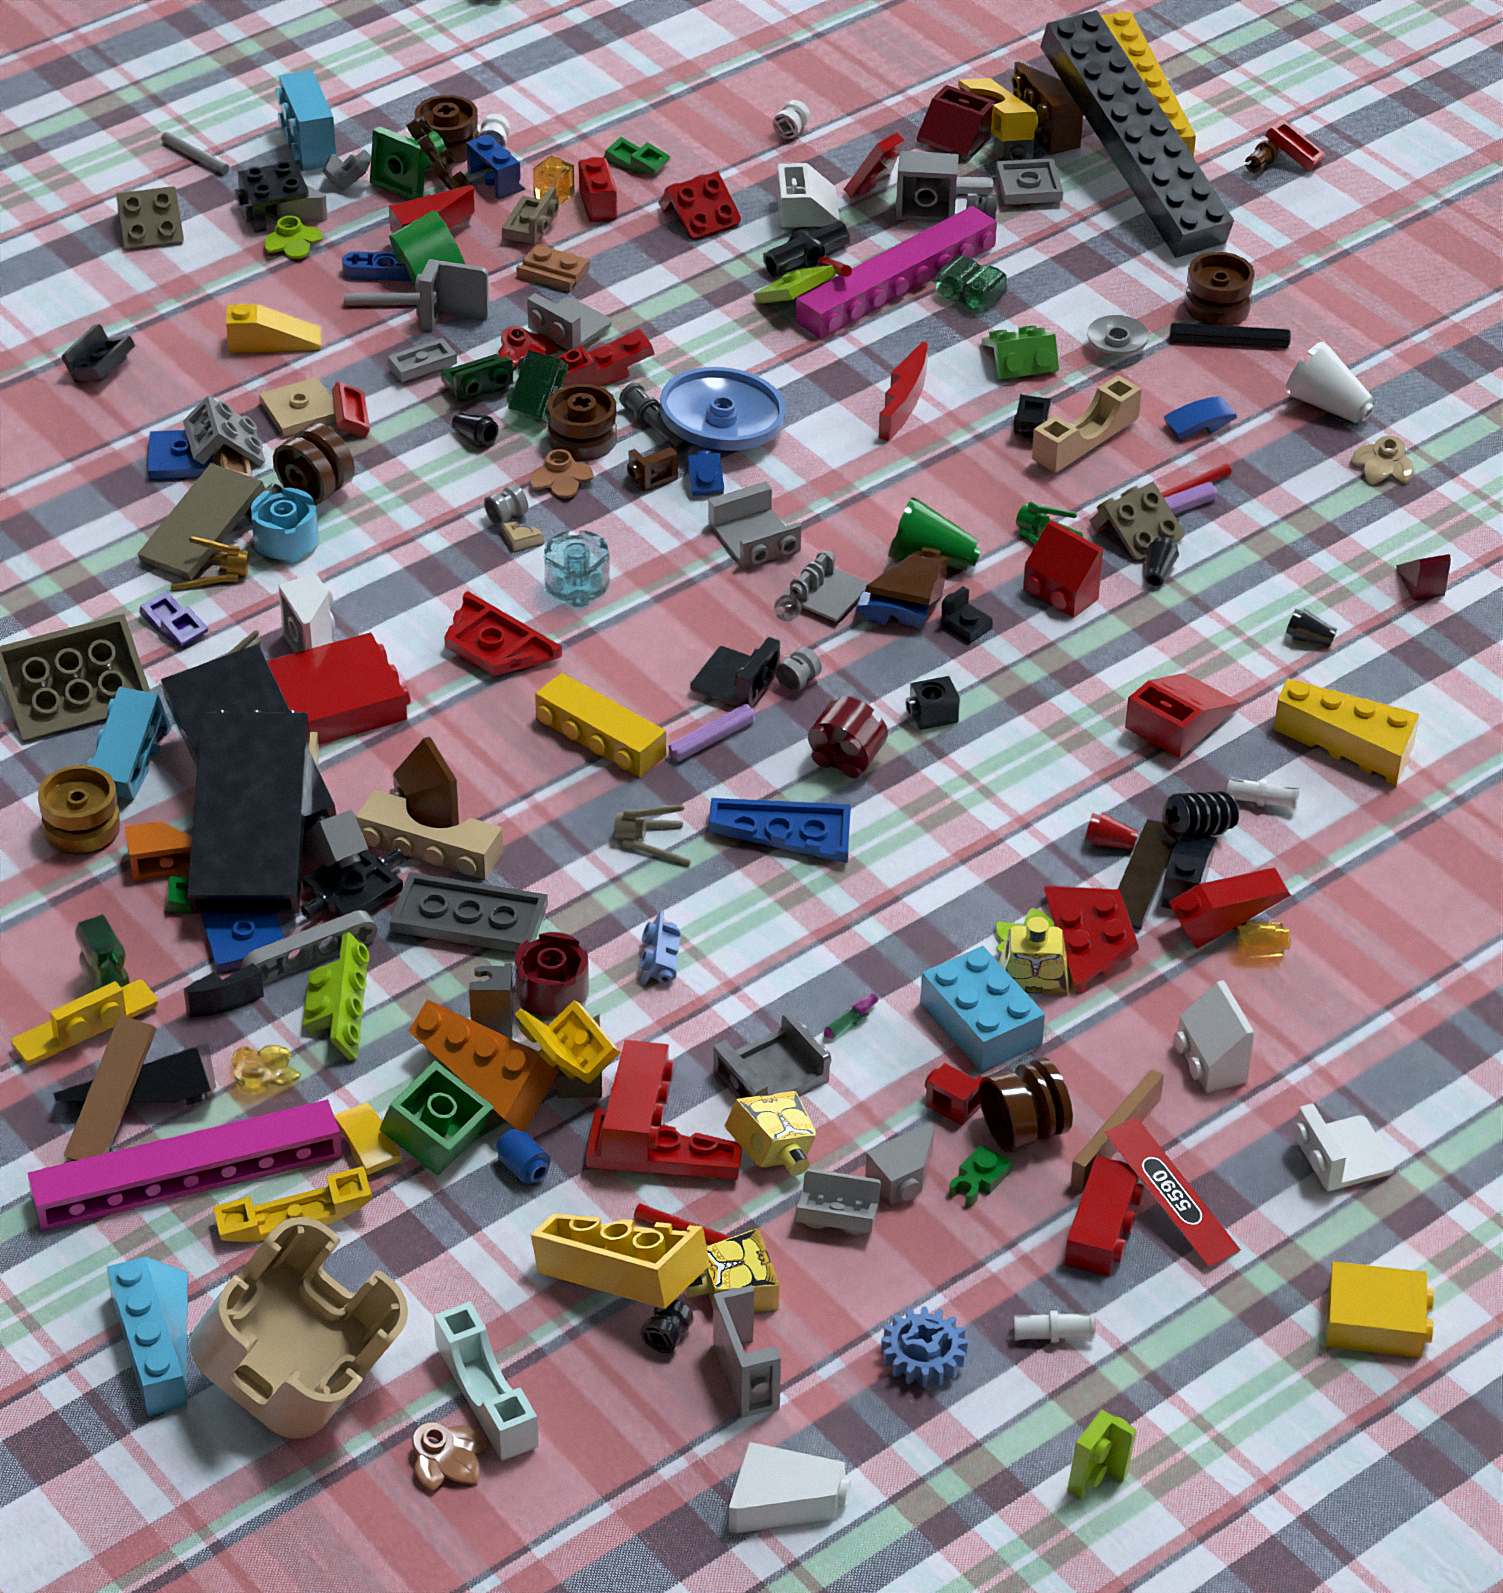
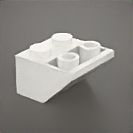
(805, 197)

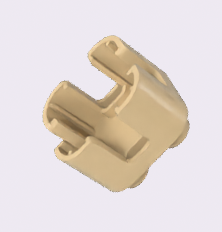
(291, 1335)

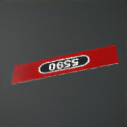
(1172, 1191)

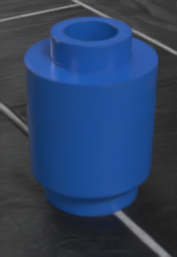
(522, 1156)

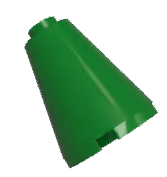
(925, 527)

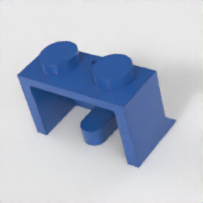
(506, 173)

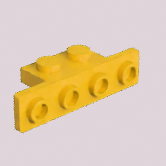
(83, 1019)

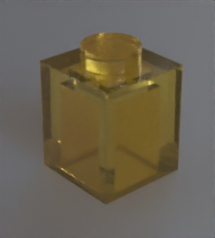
(554, 174)

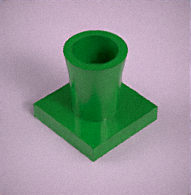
(399, 162)

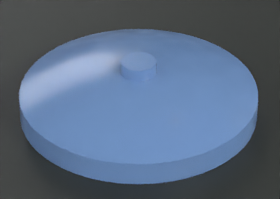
(722, 408)

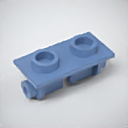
(660, 951)

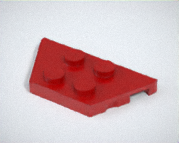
(496, 639)
(1093, 928)

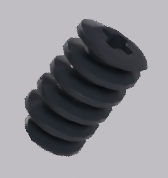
(1200, 814)

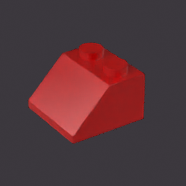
(1064, 570)

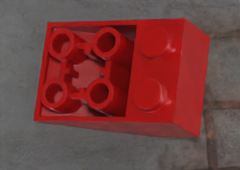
(1176, 712)

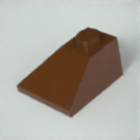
(914, 579)
(427, 787)

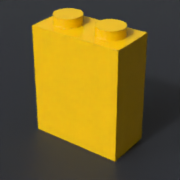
(1378, 1310)

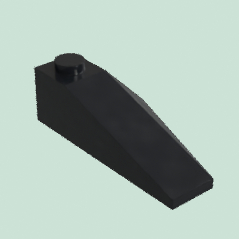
(166, 1079)

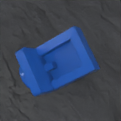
(705, 473)

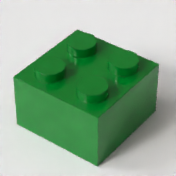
(436, 1118)

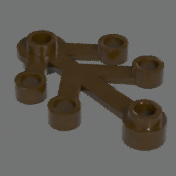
(441, 160)

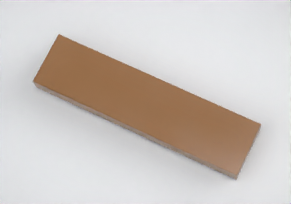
(110, 1089)
(1138, 1103)

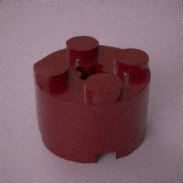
(847, 736)
(551, 973)

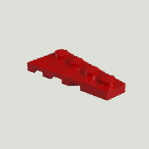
(675, 1154)

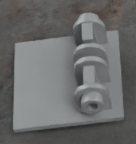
(825, 588)

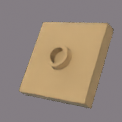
(298, 406)

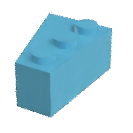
(130, 738)

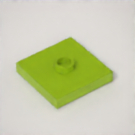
(794, 284)

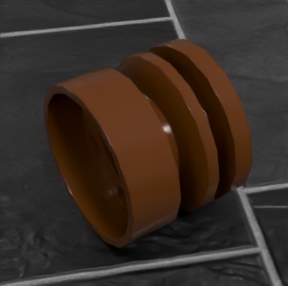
(1025, 1104)

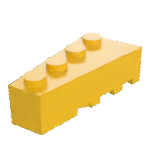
(1348, 727)
(621, 1258)

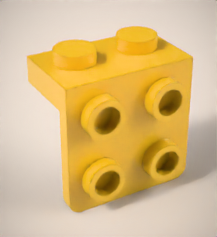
(571, 1042)

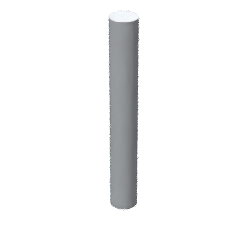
(195, 153)
(376, 299)

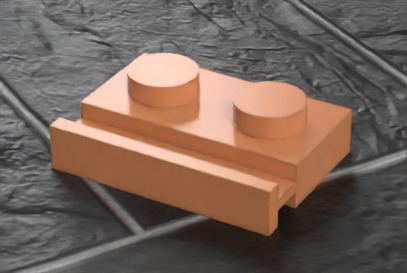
(553, 268)

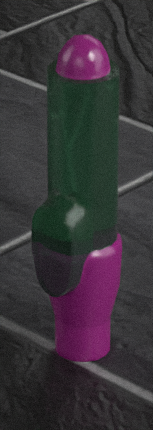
(853, 1016)

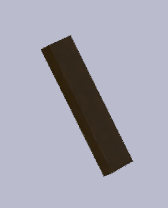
(1146, 871)

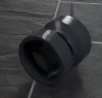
(664, 1328)

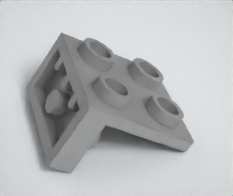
(216, 424)

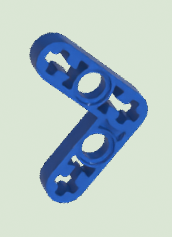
(367, 265)

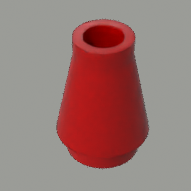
(1108, 832)

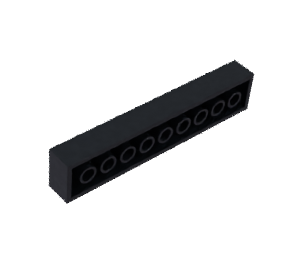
(1136, 134)

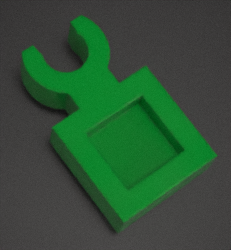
(982, 1171)

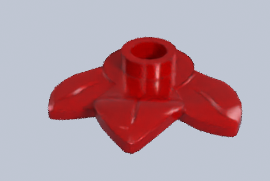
(518, 340)

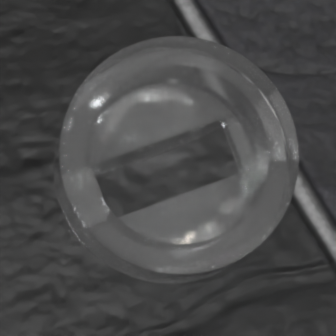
(786, 601)

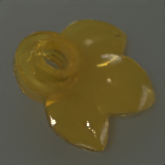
(262, 1067)

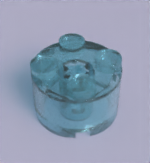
(576, 567)

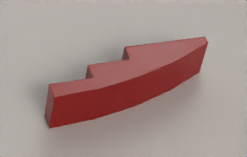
(904, 392)

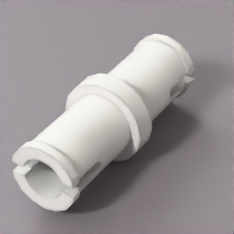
(1263, 792)
(1054, 1326)

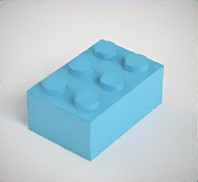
(306, 119)
(982, 1008)

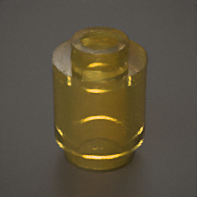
(1263, 939)

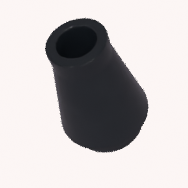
(477, 428)
(1161, 557)
(1310, 628)

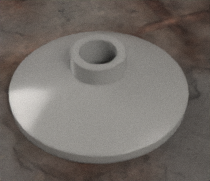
(1117, 334)

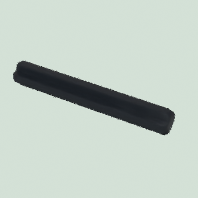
(1230, 334)

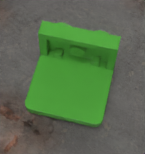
(1024, 352)

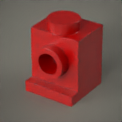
(952, 1093)

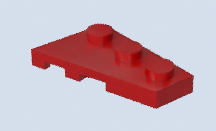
(876, 166)

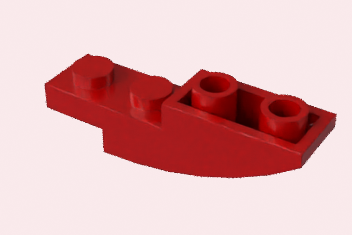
(607, 362)

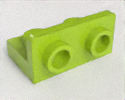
(1101, 1449)

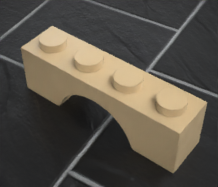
(1111, 410)
(464, 848)

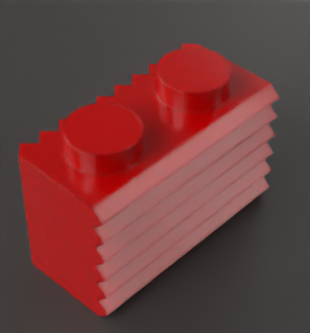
(597, 189)

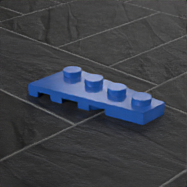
(788, 825)

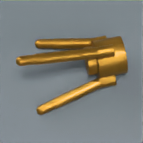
(231, 560)

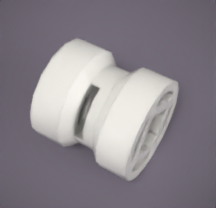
(791, 119)
(496, 126)

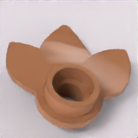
(561, 474)
(451, 1457)

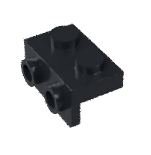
(96, 355)

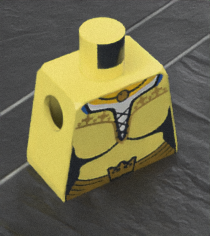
(1036, 957)
(773, 1130)
(738, 1264)

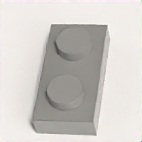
(422, 359)

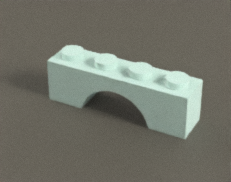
(469, 1356)

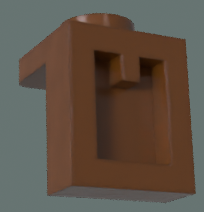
(653, 469)

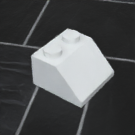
(306, 612)
(1216, 1039)

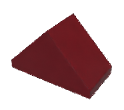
(1426, 576)

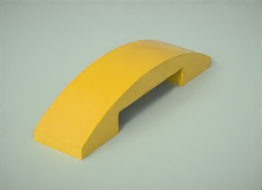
(248, 1223)

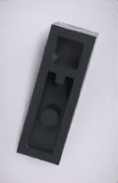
(1187, 866)

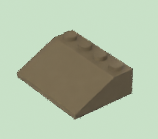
(68, 676)

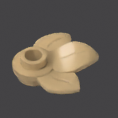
(1382, 463)

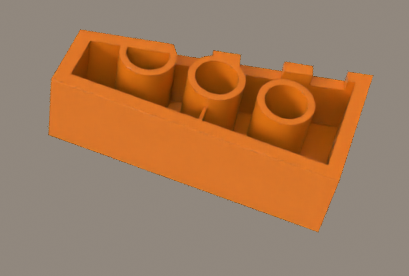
(489, 1063)

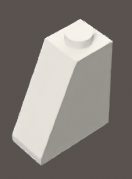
(785, 1489)

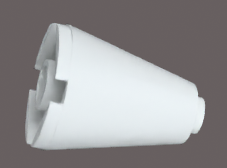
(1330, 385)

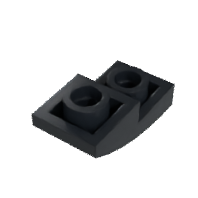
(215, 996)

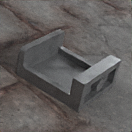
(775, 1063)

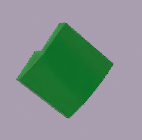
(422, 241)

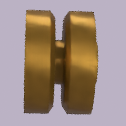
(79, 808)

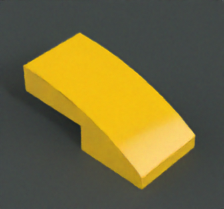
(368, 1144)

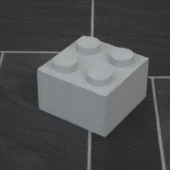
(926, 186)

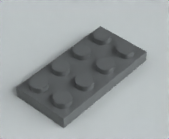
(468, 912)

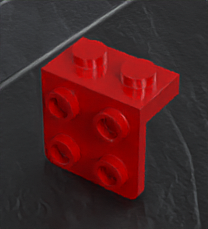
(701, 205)

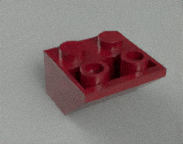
(956, 121)

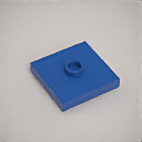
(172, 456)
(237, 934)

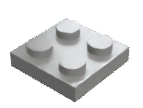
(1029, 181)

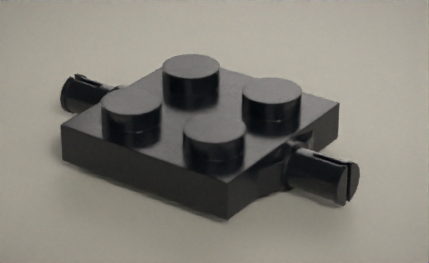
(353, 887)

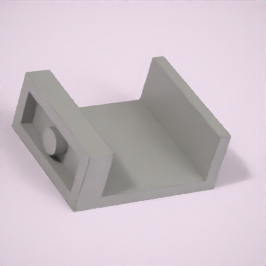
(751, 527)
(751, 1375)

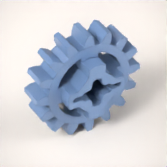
(924, 1346)

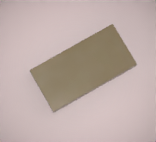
(206, 512)

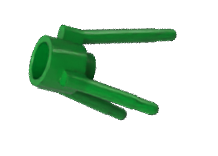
(1033, 519)

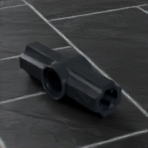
(806, 248)

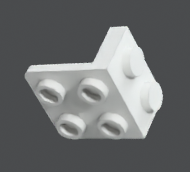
(1341, 1150)

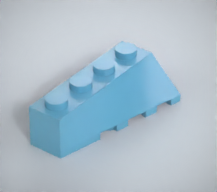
(153, 1321)

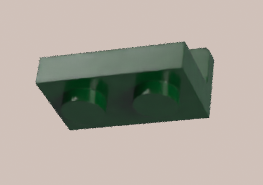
(478, 376)

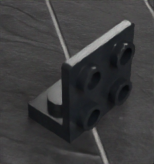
(738, 676)

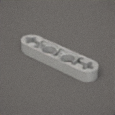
(308, 941)

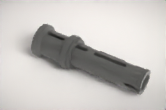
(647, 411)

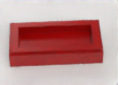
(1295, 144)
(350, 409)

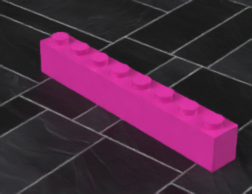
(894, 272)
(184, 1165)

